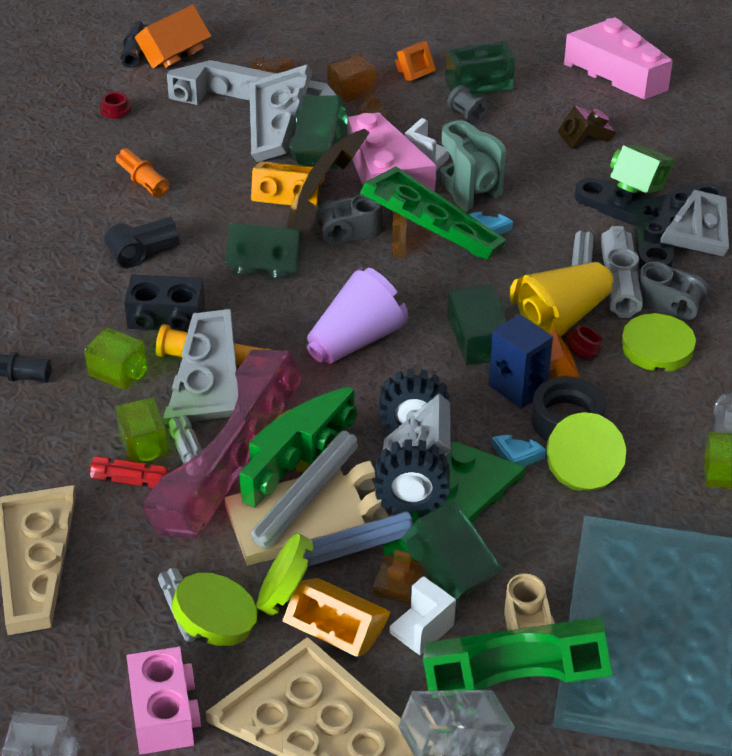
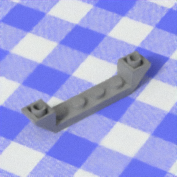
(194, 81)

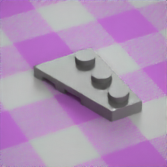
(274, 110)
(206, 376)

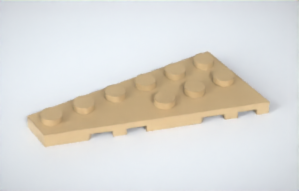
(309, 709)

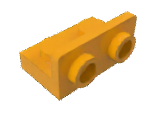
(280, 182)

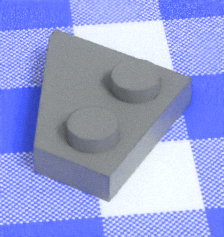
(700, 224)

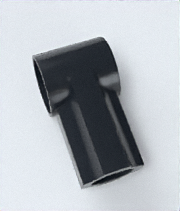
(132, 245)

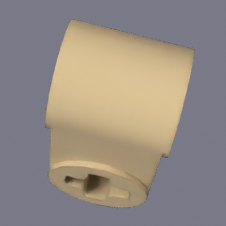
(526, 603)

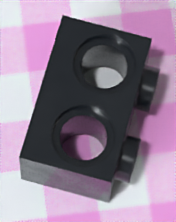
(163, 300)

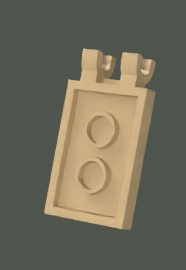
(330, 511)

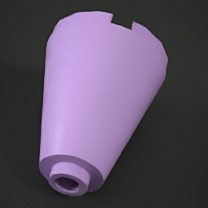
(357, 317)

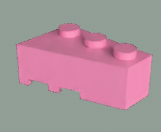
(619, 56)
(388, 148)

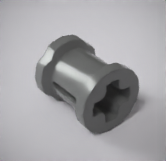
(467, 104)

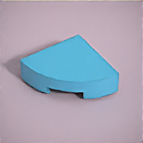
(499, 225)
(518, 450)

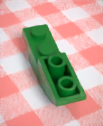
(294, 436)

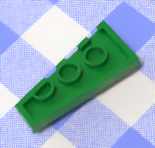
(427, 208)
(474, 483)

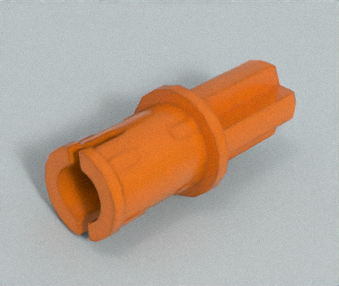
(143, 173)

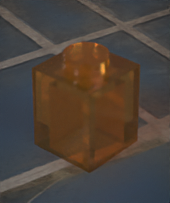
(351, 77)

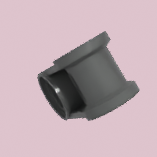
(353, 219)
(668, 290)

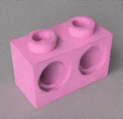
(160, 700)

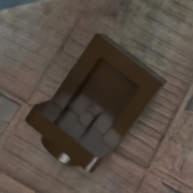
(585, 122)

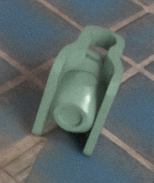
(476, 163)

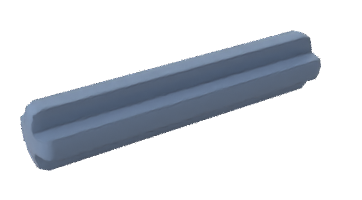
(359, 538)

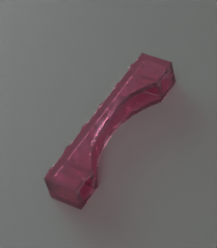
(191, 494)

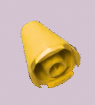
(561, 295)

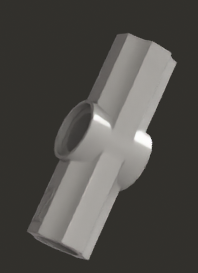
(623, 263)

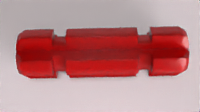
(126, 471)

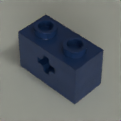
(519, 359)

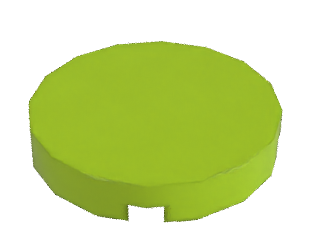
(658, 342)
(586, 452)
(284, 574)
(214, 609)

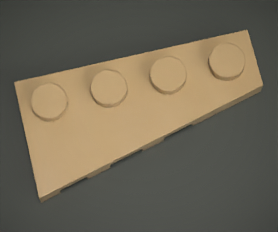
(33, 555)

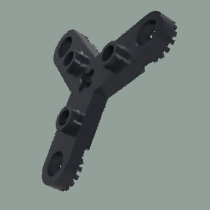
(633, 210)

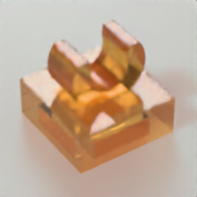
(397, 577)

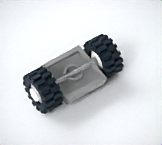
(413, 459)

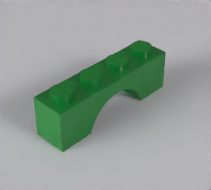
(556, 650)

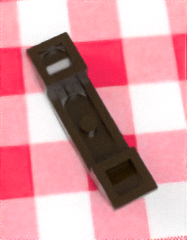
(340, 154)

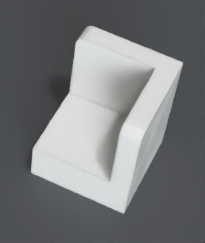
(419, 137)
(427, 619)

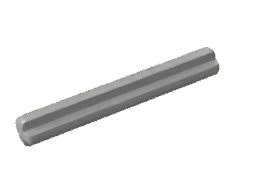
(304, 490)

